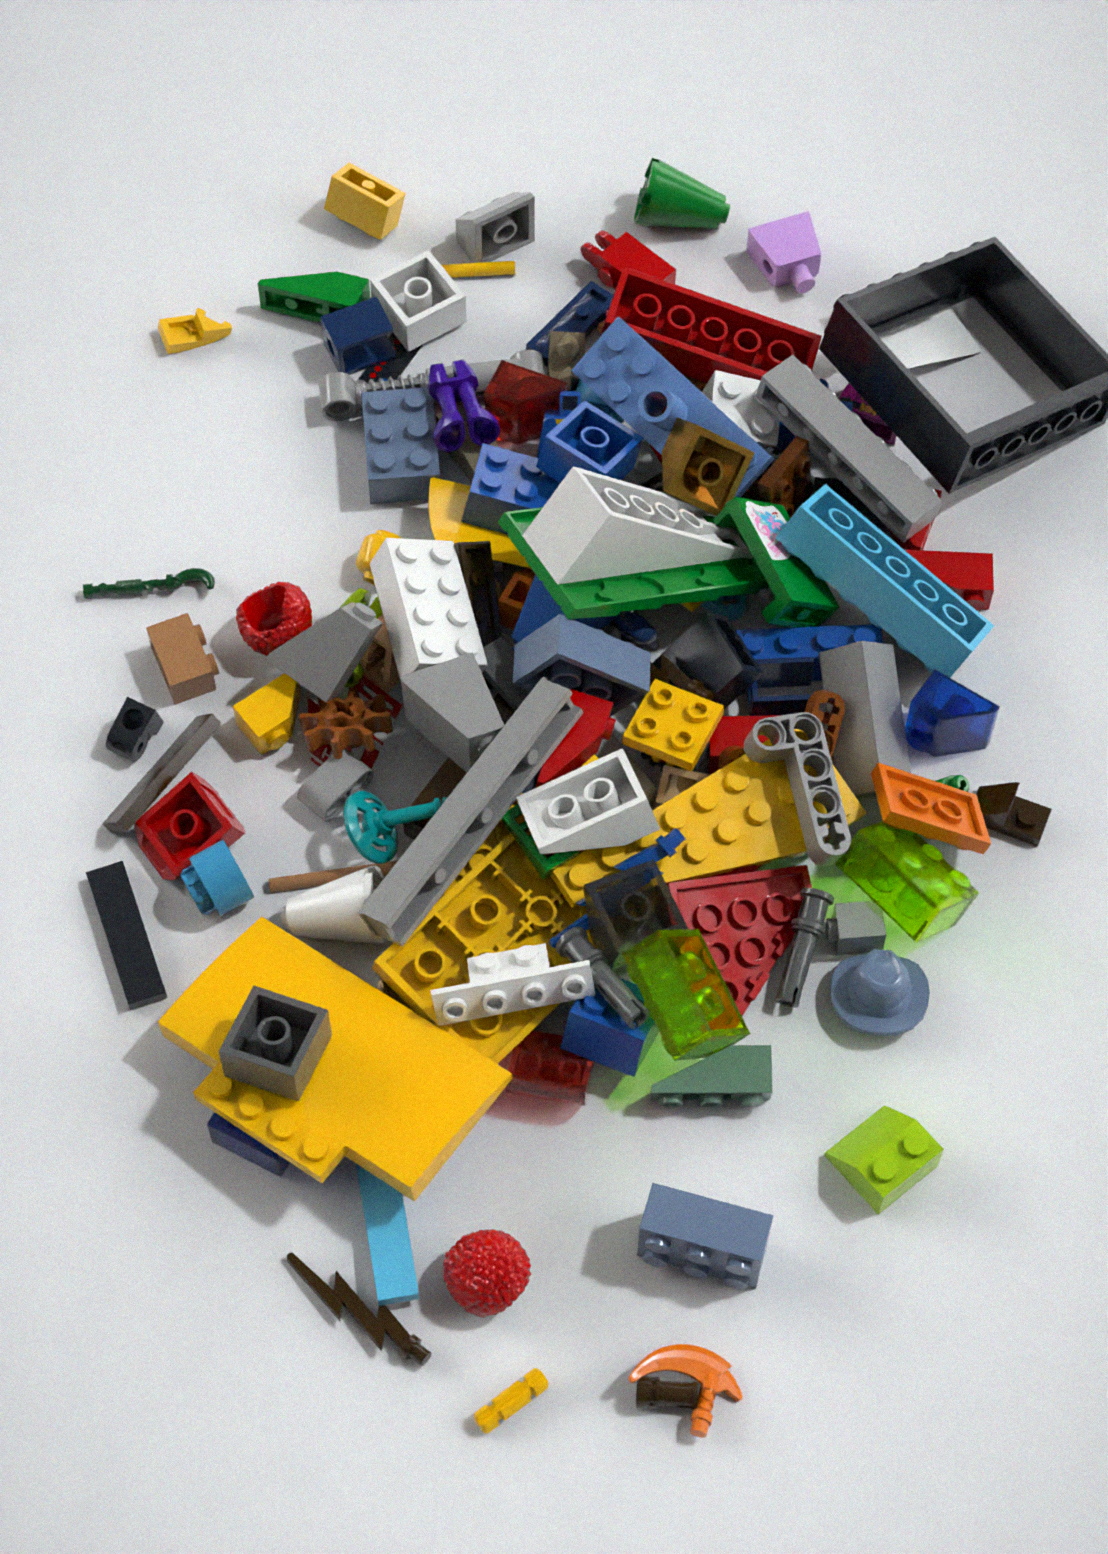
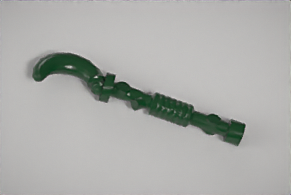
(137, 585)

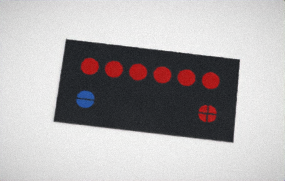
(392, 367)

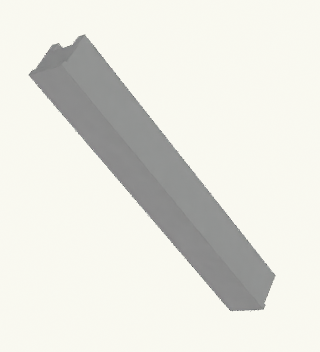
(470, 813)

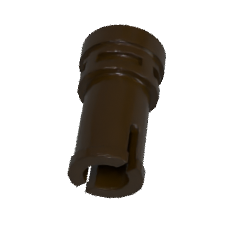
(655, 1392)

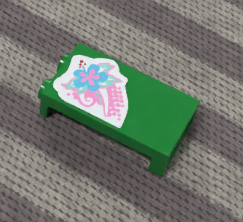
(799, 594)

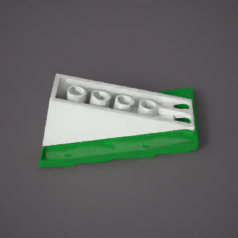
(632, 544)

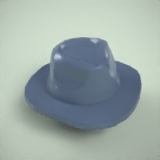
(879, 993)

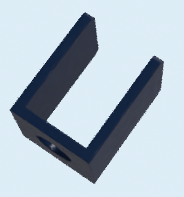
(358, 336)
(780, 673)

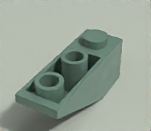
(730, 1074)

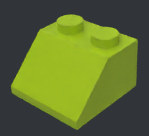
(885, 1156)

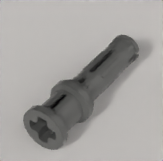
(806, 929)
(577, 948)

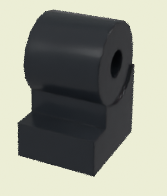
(133, 729)

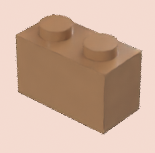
(182, 658)

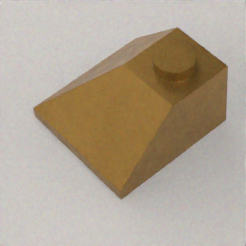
(702, 466)

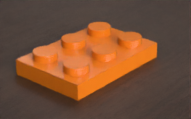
(930, 808)

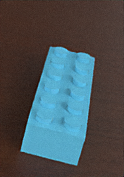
(884, 581)

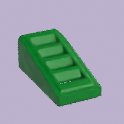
(539, 861)

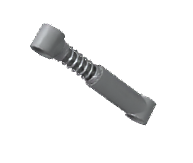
(342, 396)

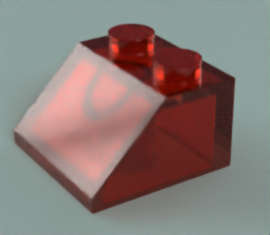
(519, 401)

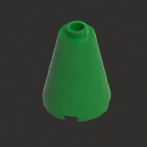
(678, 200)

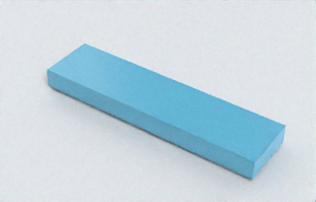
(388, 1240)

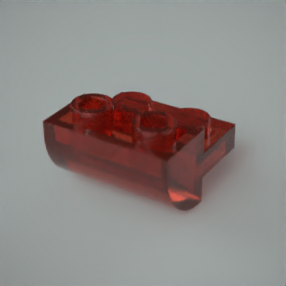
(549, 1072)

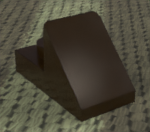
(1012, 814)

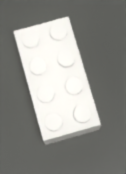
(425, 603)

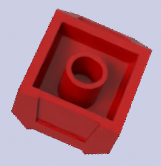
(184, 824)

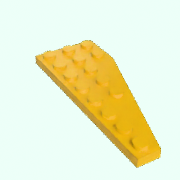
(728, 822)

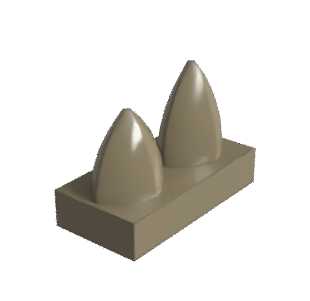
(564, 352)

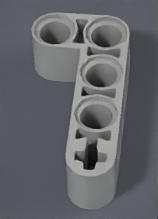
(806, 788)

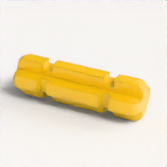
(511, 1400)

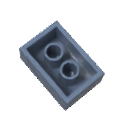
(400, 444)
(583, 661)
(703, 1236)

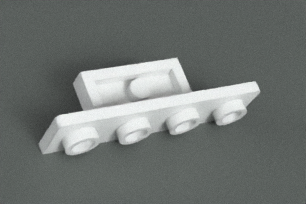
(511, 983)

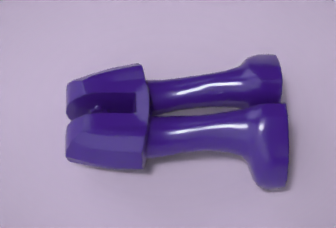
(450, 429)

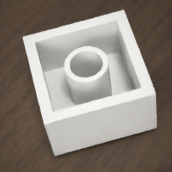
(419, 300)
(737, 400)

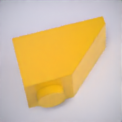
(269, 713)

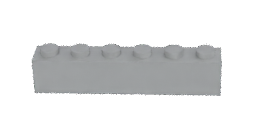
(848, 448)

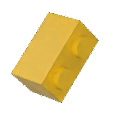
(364, 201)

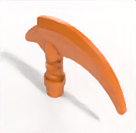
(701, 1365)

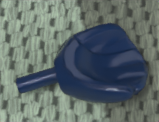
(636, 628)

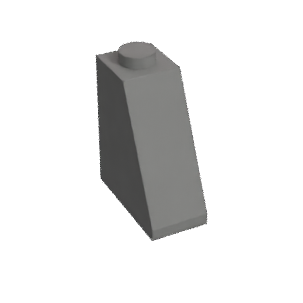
(329, 650)

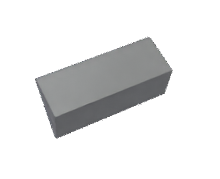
(873, 714)

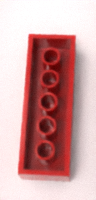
(704, 332)

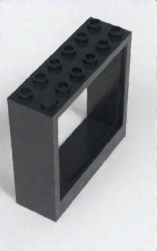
(1024, 312)

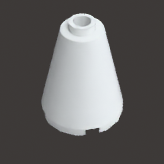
(333, 908)

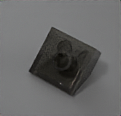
(628, 909)

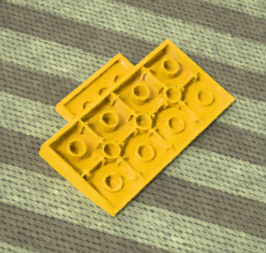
(488, 908)
(385, 1090)

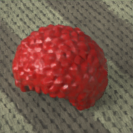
(273, 616)
(486, 1272)

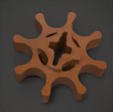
(346, 723)

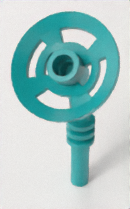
(380, 823)

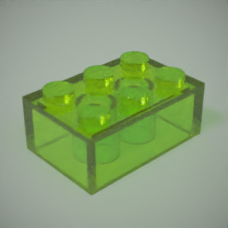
(907, 879)
(685, 993)

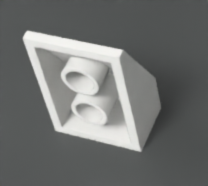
(589, 808)

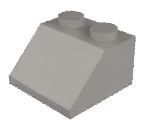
(497, 227)

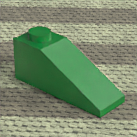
(312, 294)

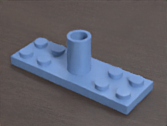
(642, 383)

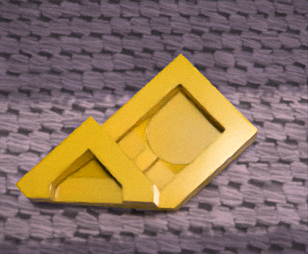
(191, 331)

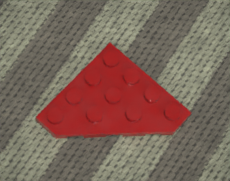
(744, 922)

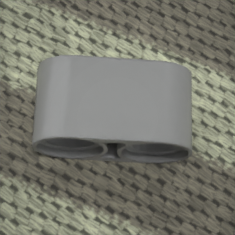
(333, 783)

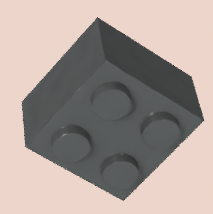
(275, 1043)

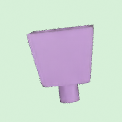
(786, 251)

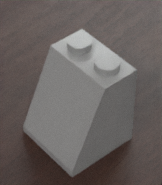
(452, 708)

